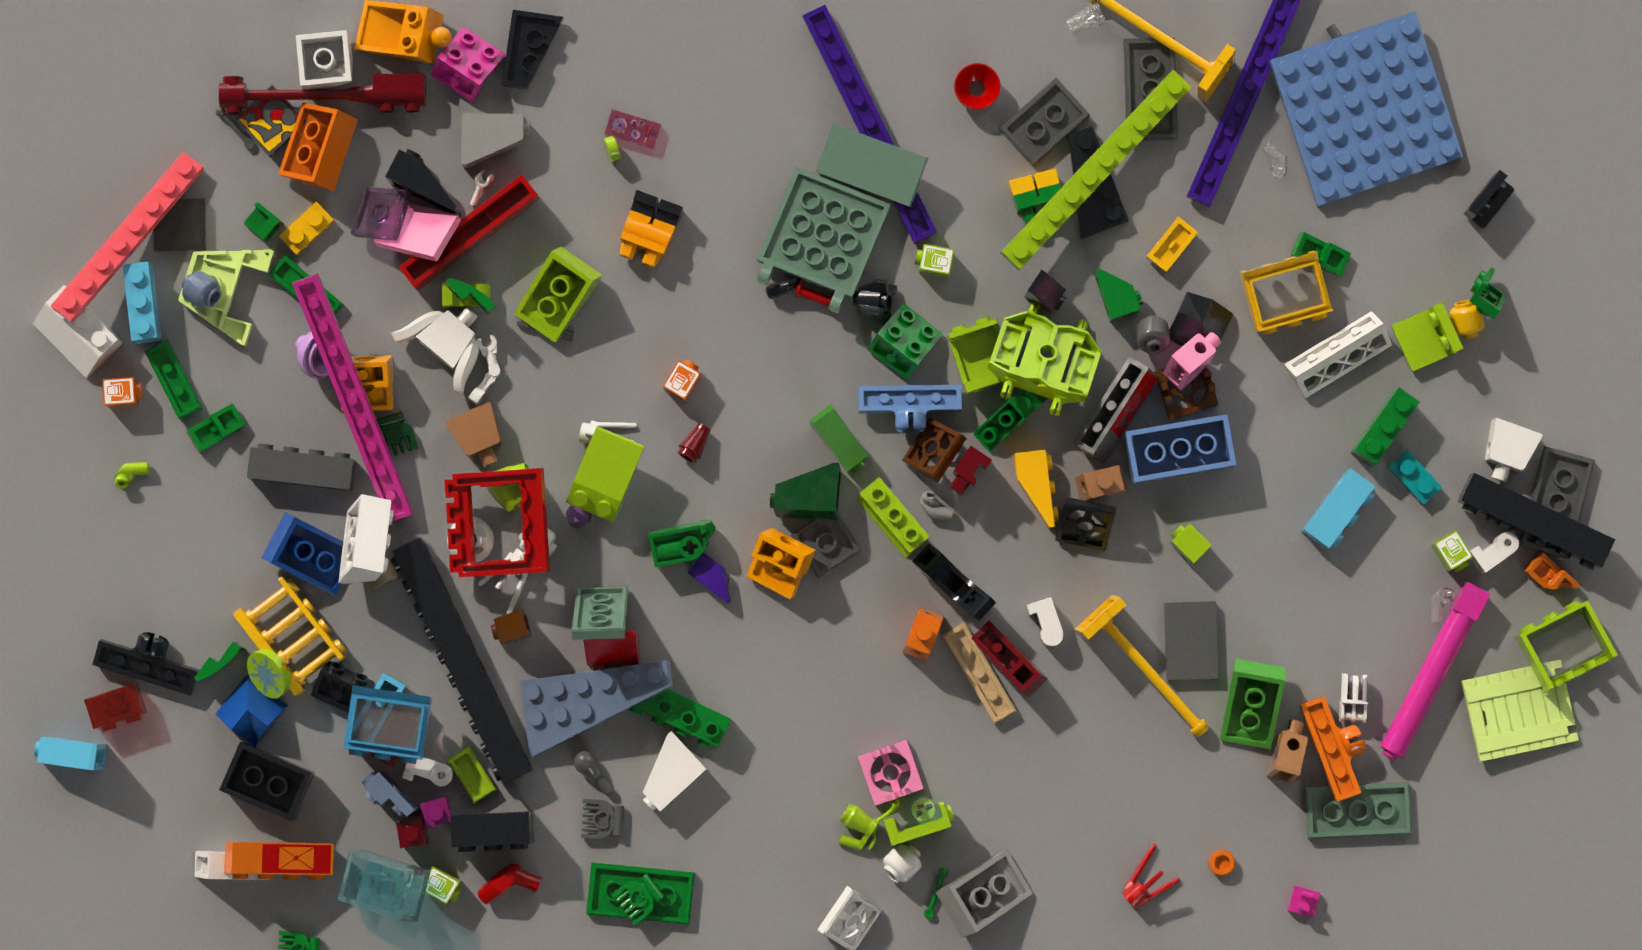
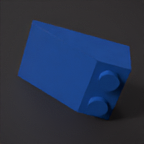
(306, 553)

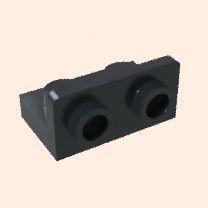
(1489, 200)
(336, 683)

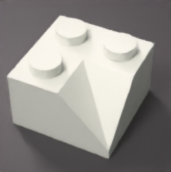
(324, 59)

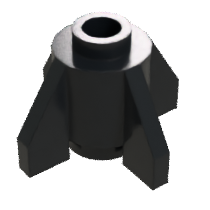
(875, 300)

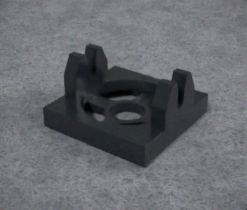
(1095, 542)

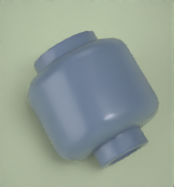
(201, 290)

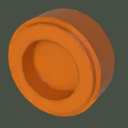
(1221, 862)

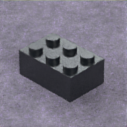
(267, 781)
(492, 830)

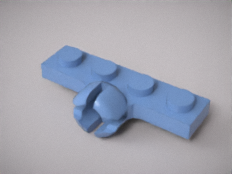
(910, 402)

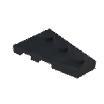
(527, 46)

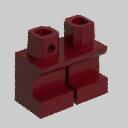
(966, 468)

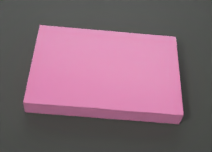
(423, 232)

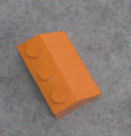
(318, 146)

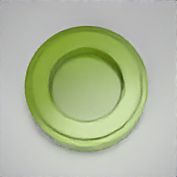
(612, 149)

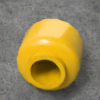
(1466, 319)

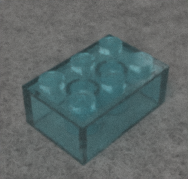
(384, 885)

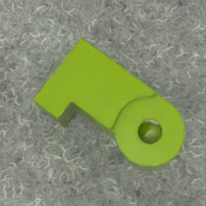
(450, 301)

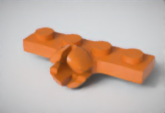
(1334, 747)

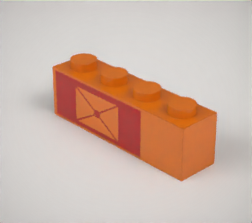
(278, 858)

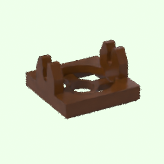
(1174, 411)
(933, 427)

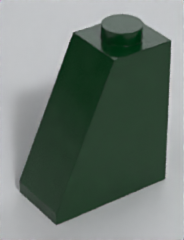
(809, 495)

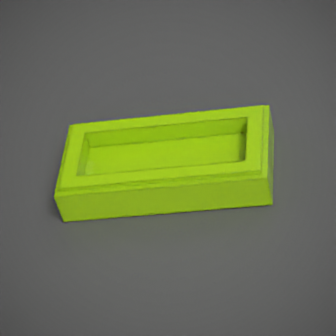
(472, 774)

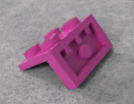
(466, 64)

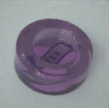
(577, 517)

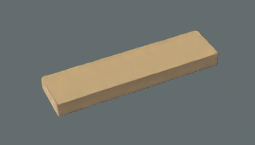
(979, 673)

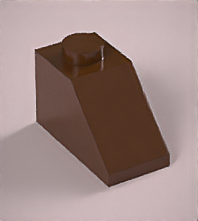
(511, 627)

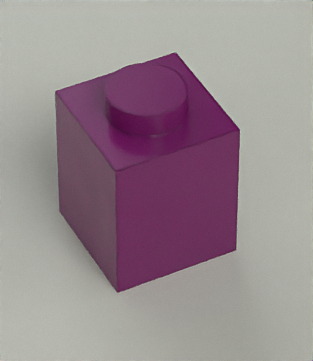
(437, 812)

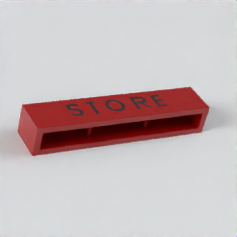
(473, 230)

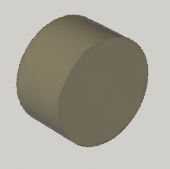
(385, 578)

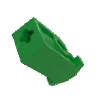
(669, 542)

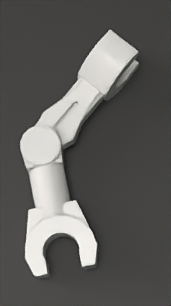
(491, 376)

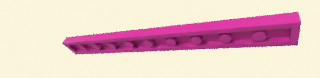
(351, 394)

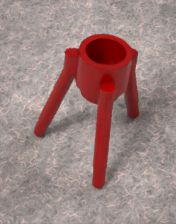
(1137, 893)

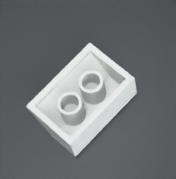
(84, 342)
(365, 540)

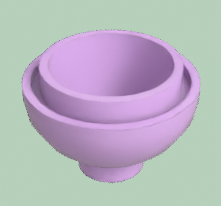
(309, 357)

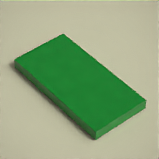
(673, 884)

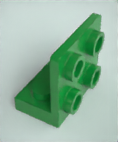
(904, 341)

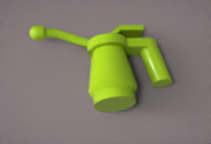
(858, 820)

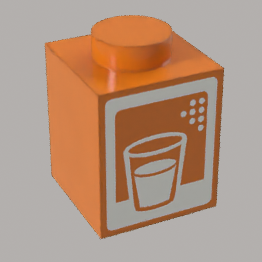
(682, 379)
(122, 392)

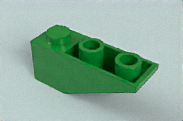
(1008, 418)

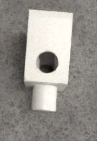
(1509, 447)

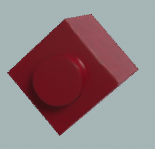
(412, 833)

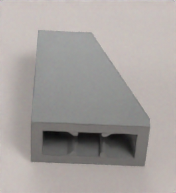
(490, 135)

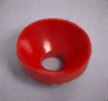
(977, 73)

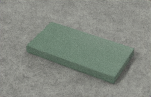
(872, 165)
(600, 613)
(1374, 812)

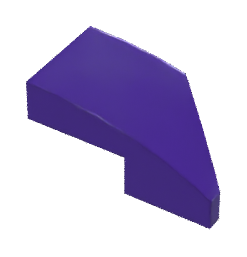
(712, 576)

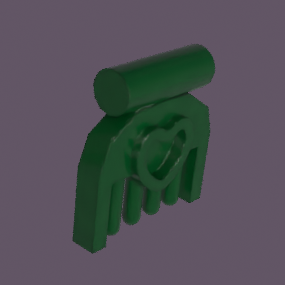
(395, 431)

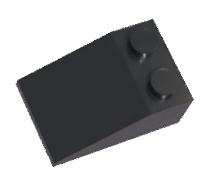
(411, 174)

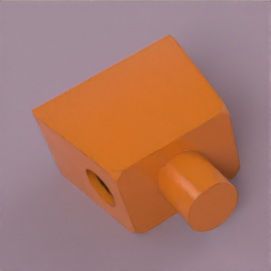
(923, 634)

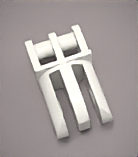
(1353, 698)

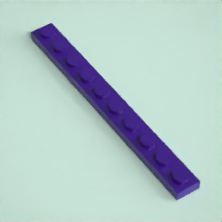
(1242, 101)
(861, 107)

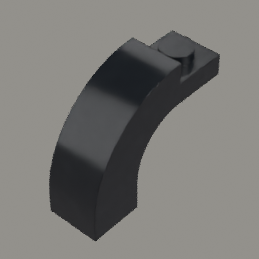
(953, 582)

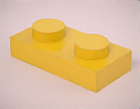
(306, 228)
(1171, 244)

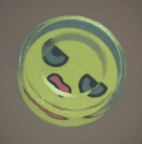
(923, 809)

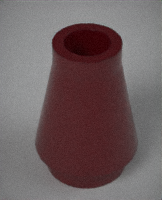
(693, 445)

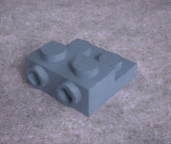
(383, 789)

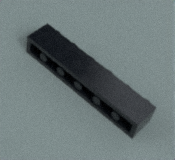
(1536, 521)

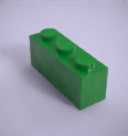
(1385, 427)

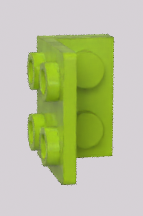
(1427, 337)

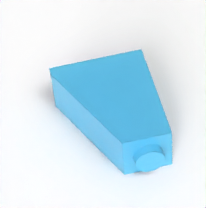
(70, 753)

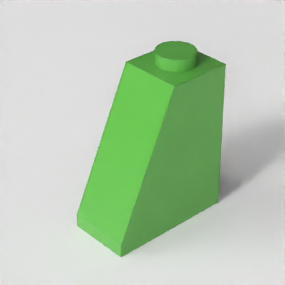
(839, 439)

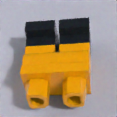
(646, 236)

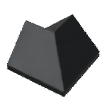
(1199, 316)

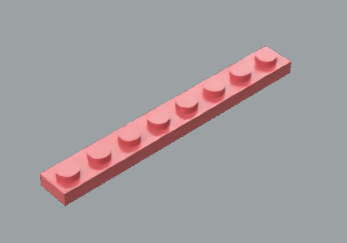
(127, 237)

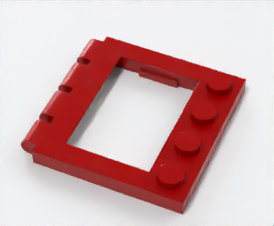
(533, 517)

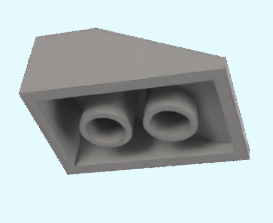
(984, 893)

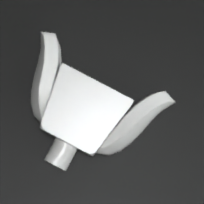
(447, 339)

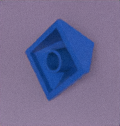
(250, 712)

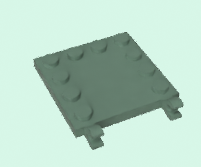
(823, 235)

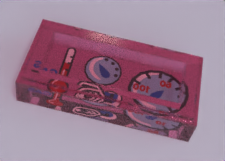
(632, 129)

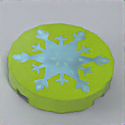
(268, 673)

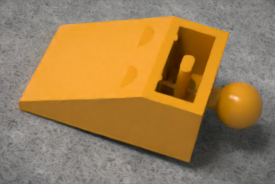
(401, 31)

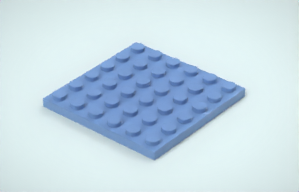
(1366, 108)

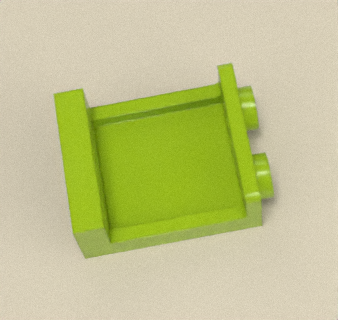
(972, 353)
(896, 837)

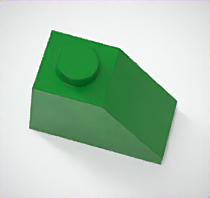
(1117, 295)

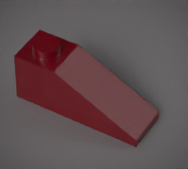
(1009, 659)

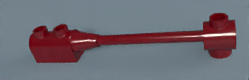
(385, 92)

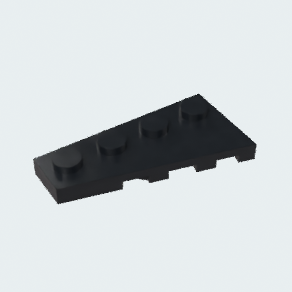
(1103, 207)

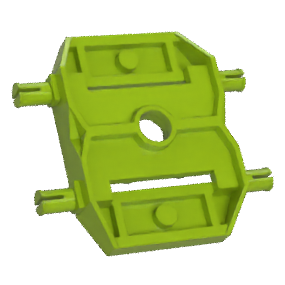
(1044, 374)

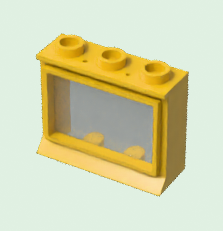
(1286, 293)

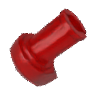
(504, 879)

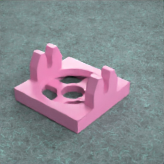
(878, 795)

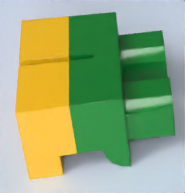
(1025, 195)

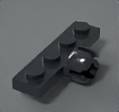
(147, 663)

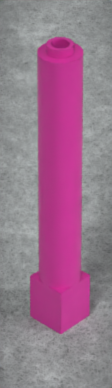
(1432, 673)

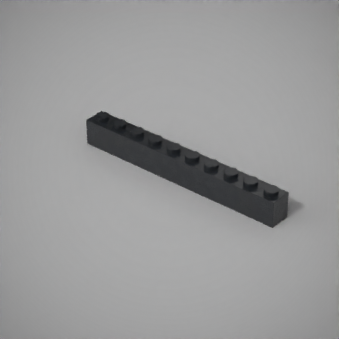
(462, 660)

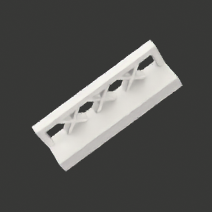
(1338, 349)

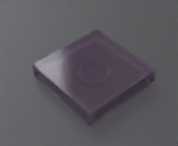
(381, 213)

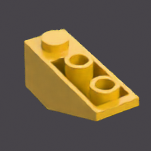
(1033, 478)

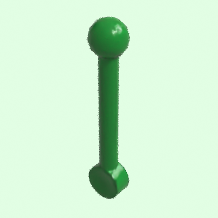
(929, 913)

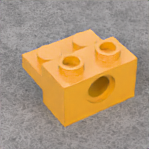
(380, 374)
(780, 562)

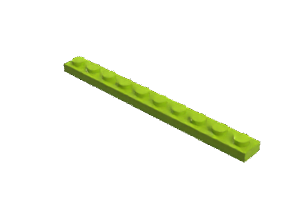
(1095, 170)

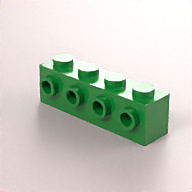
(686, 716)

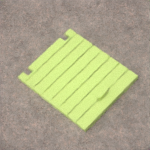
(1516, 713)

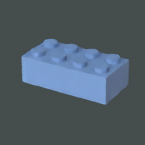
(1179, 449)

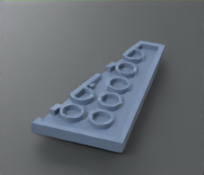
(576, 702)

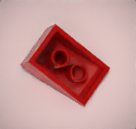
(618, 651)

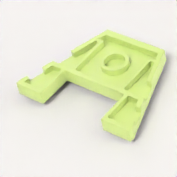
(226, 269)

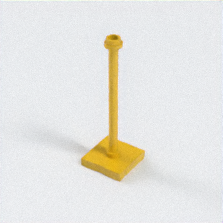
(1213, 71)
(1102, 619)

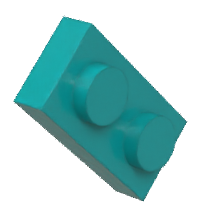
(1414, 477)

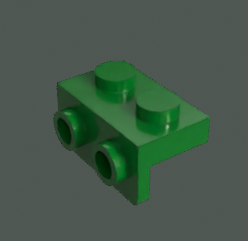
(1486, 296)

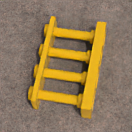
(264, 639)

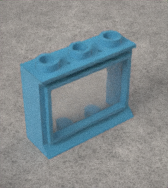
(387, 724)

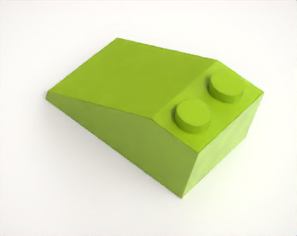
(557, 293)
(605, 474)

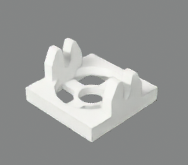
(860, 927)

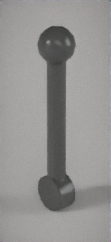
(249, 143)

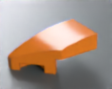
(1548, 574)

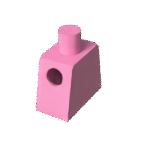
(1191, 359)

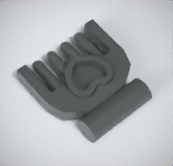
(605, 819)

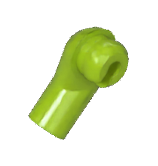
(128, 472)

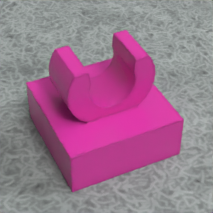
(1303, 901)

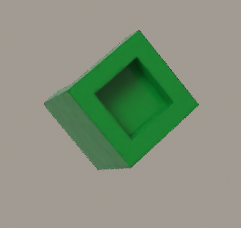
(263, 222)

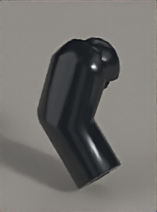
(782, 287)

